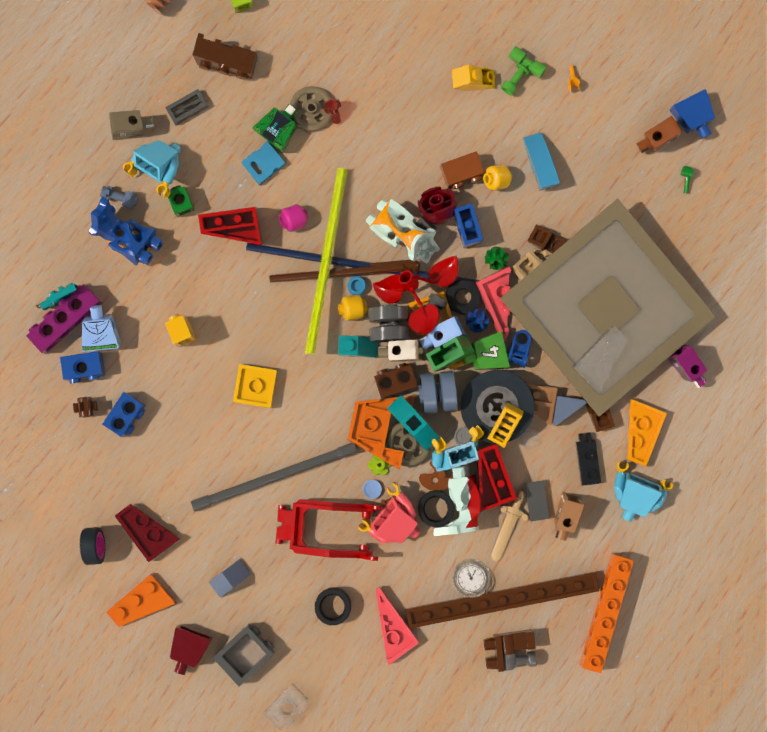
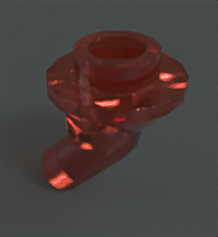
(332, 106)

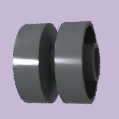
(388, 318)

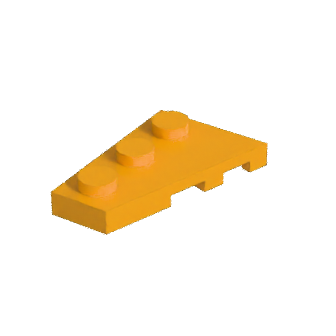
(643, 431)

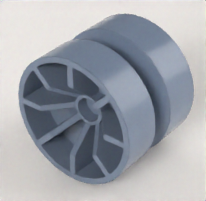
(432, 392)

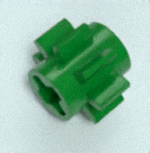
(496, 258)

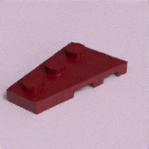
(145, 532)

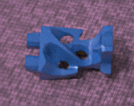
(130, 245)

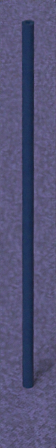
(317, 258)

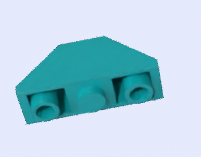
(413, 422)

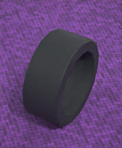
(436, 523)
(318, 606)

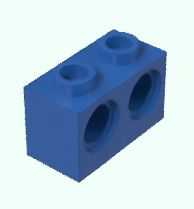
(120, 411)

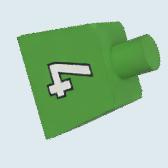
(489, 353)

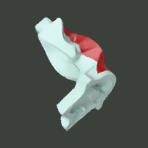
(466, 496)

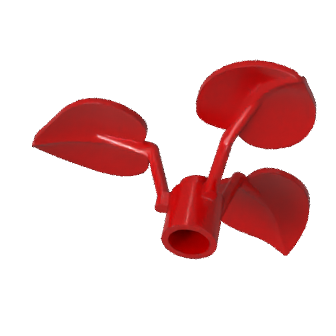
(426, 318)

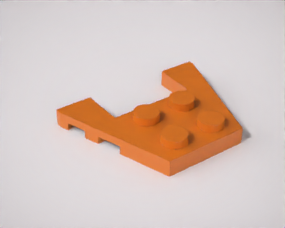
(370, 428)

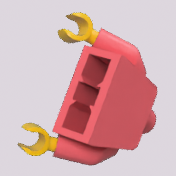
(394, 521)

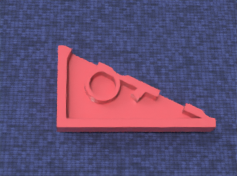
(491, 290)
(396, 634)

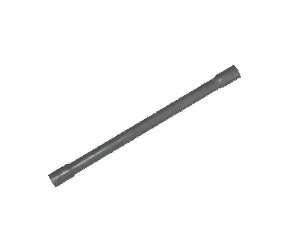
(208, 500)

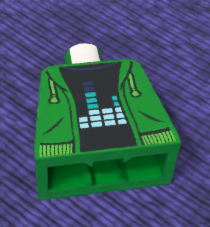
(277, 127)

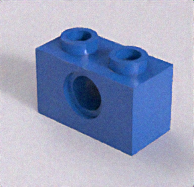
(468, 226)
(71, 364)

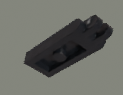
(588, 460)

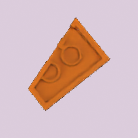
(141, 601)

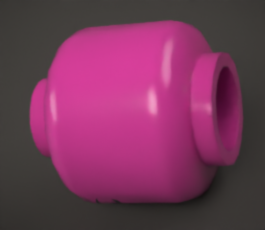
(293, 218)

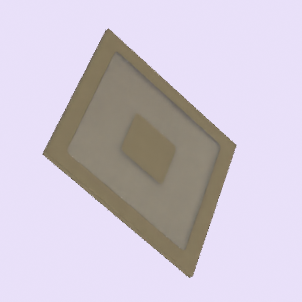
(601, 280)

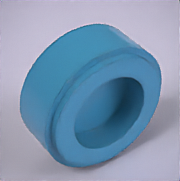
(356, 285)

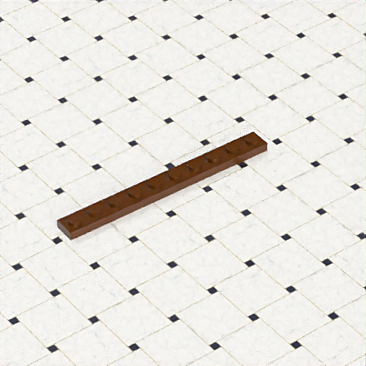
(502, 600)

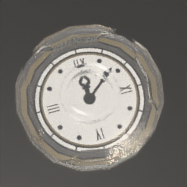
(471, 578)

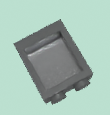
(244, 654)

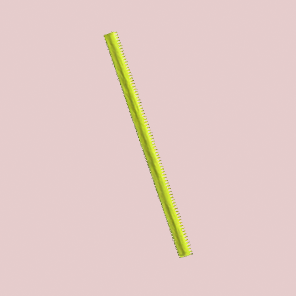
(335, 208)

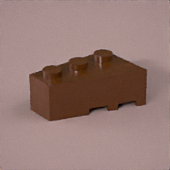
(224, 58)

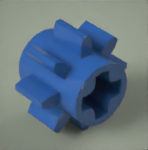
(477, 320)

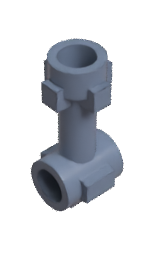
(128, 199)

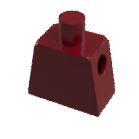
(188, 648)

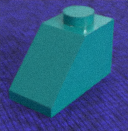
(357, 347)

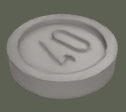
(462, 435)

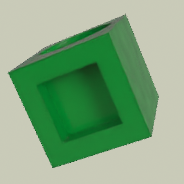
(186, 206)

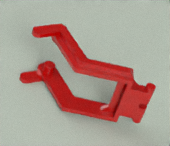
(294, 524)

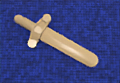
(513, 514)

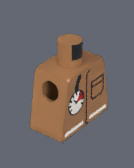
(569, 507)

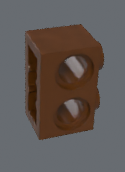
(397, 386)

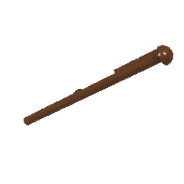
(378, 267)

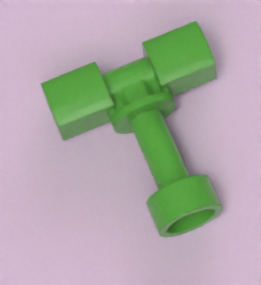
(524, 66)

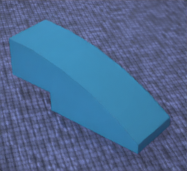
(541, 161)

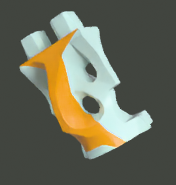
(388, 223)

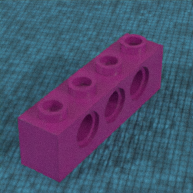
(74, 318)

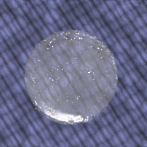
(529, 438)

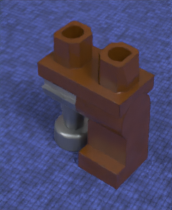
(505, 650)

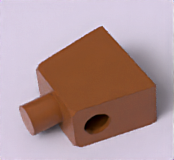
(666, 130)

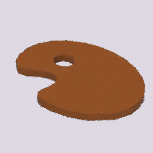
(442, 476)

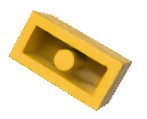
(180, 330)

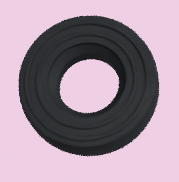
(460, 285)

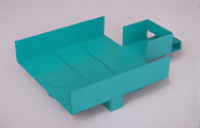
(57, 296)

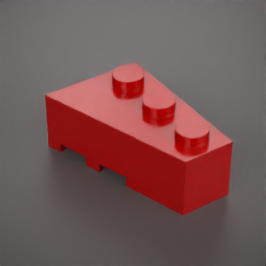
(232, 224)
(493, 478)

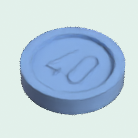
(372, 489)

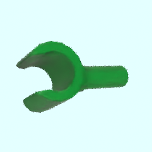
(687, 172)

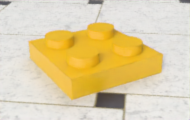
(255, 386)

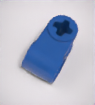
(519, 350)

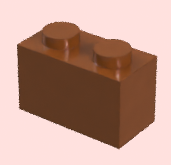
(462, 170)

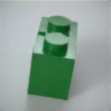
(450, 353)

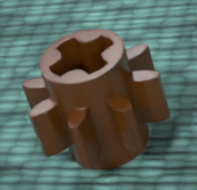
(85, 407)

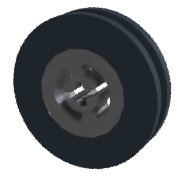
(491, 382)

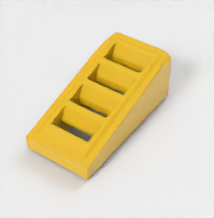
(513, 411)

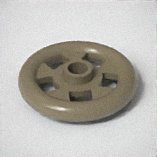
(301, 96)
(409, 460)

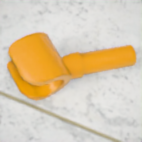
(573, 80)

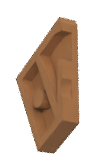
(544, 401)

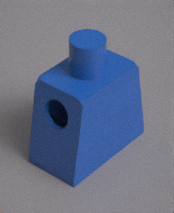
(694, 113)

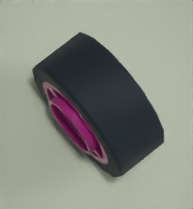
(92, 546)

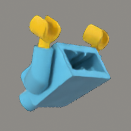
(157, 161)
(448, 458)
(638, 494)

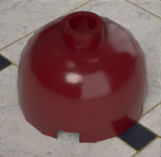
(437, 205)

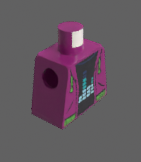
(688, 365)

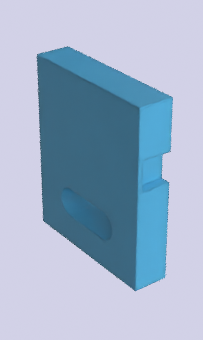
(266, 159)

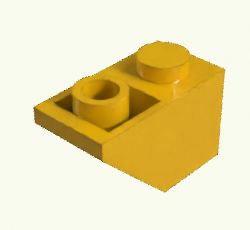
(473, 78)

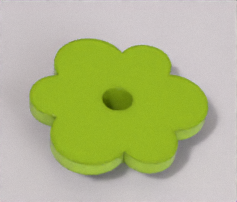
(373, 465)

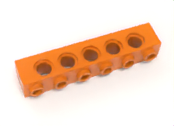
(606, 613)

